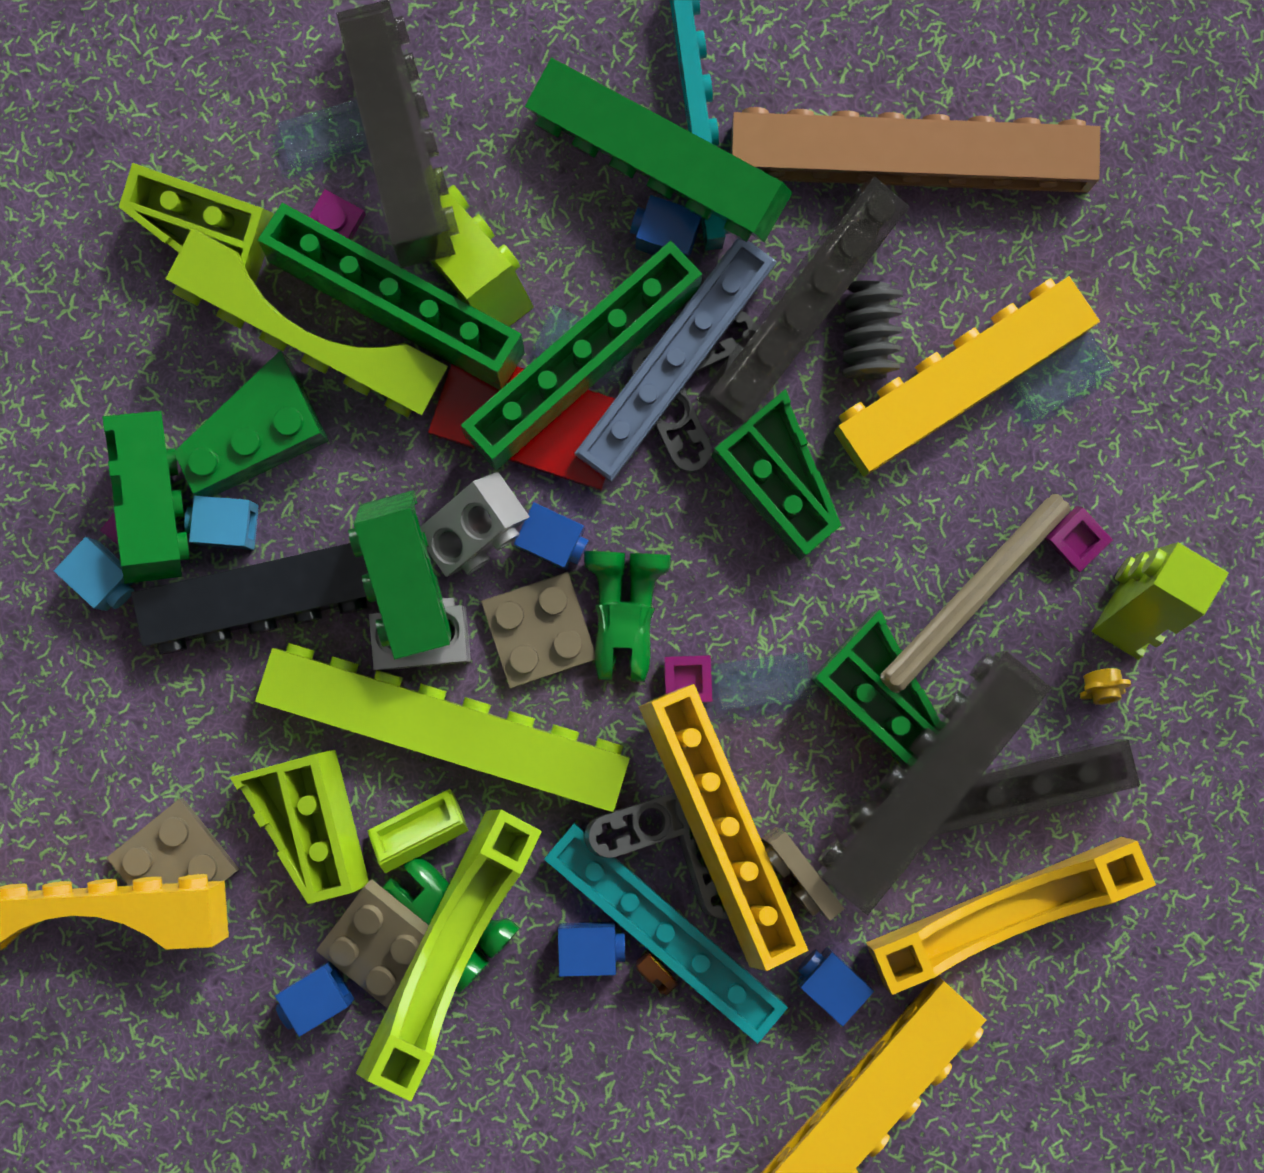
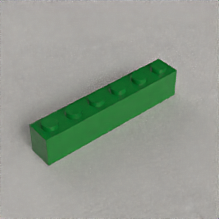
(658, 150)
(392, 296)
(582, 355)

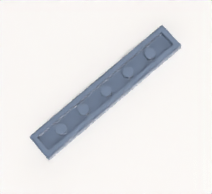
(675, 358)

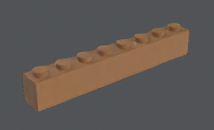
(919, 150)

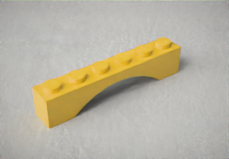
(1055, 892)
(170, 914)

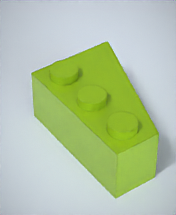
(309, 822)

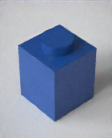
(664, 222)
(552, 537)
(589, 948)
(833, 984)
(313, 999)

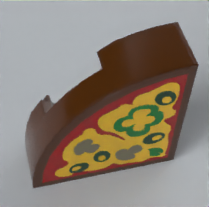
(655, 973)

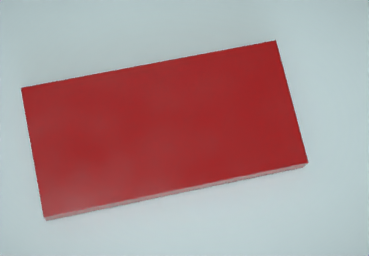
(549, 451)

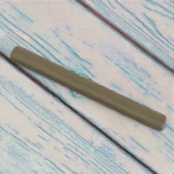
(974, 593)

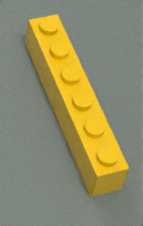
(966, 375)
(723, 828)
(884, 1085)

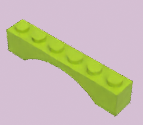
(218, 275)
(417, 1011)

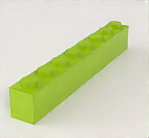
(443, 728)

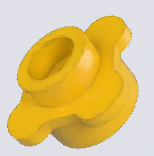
(1104, 686)

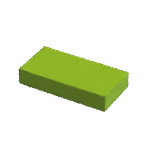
(417, 830)

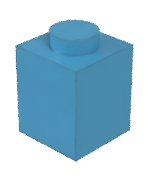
(222, 522)
(95, 575)

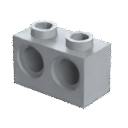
(463, 530)
(455, 653)

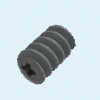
(871, 330)

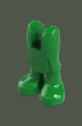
(623, 622)
(494, 937)

